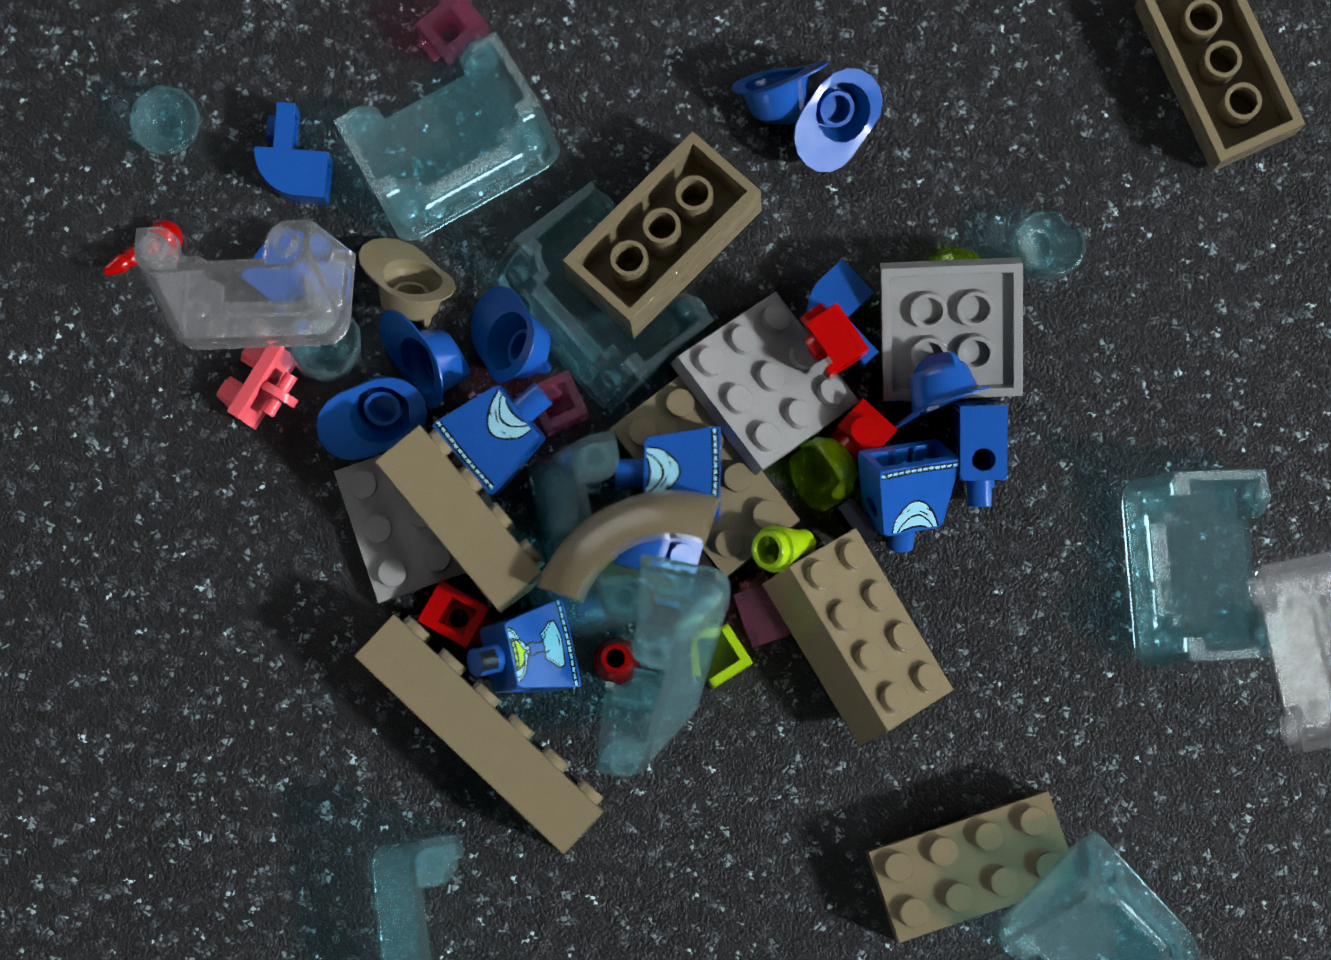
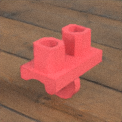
(263, 389)

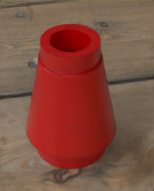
(607, 673)

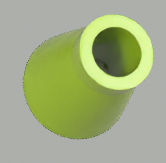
(781, 547)

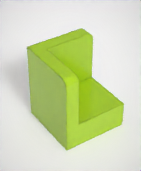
(728, 658)

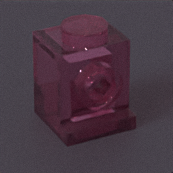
(450, 14)
(567, 404)
(758, 613)

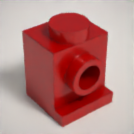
(832, 338)
(863, 430)
(443, 604)

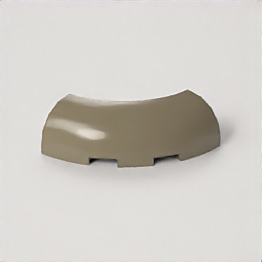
(620, 527)

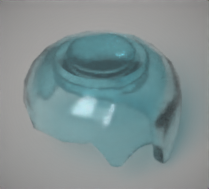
(164, 120)
(1047, 245)
(329, 361)

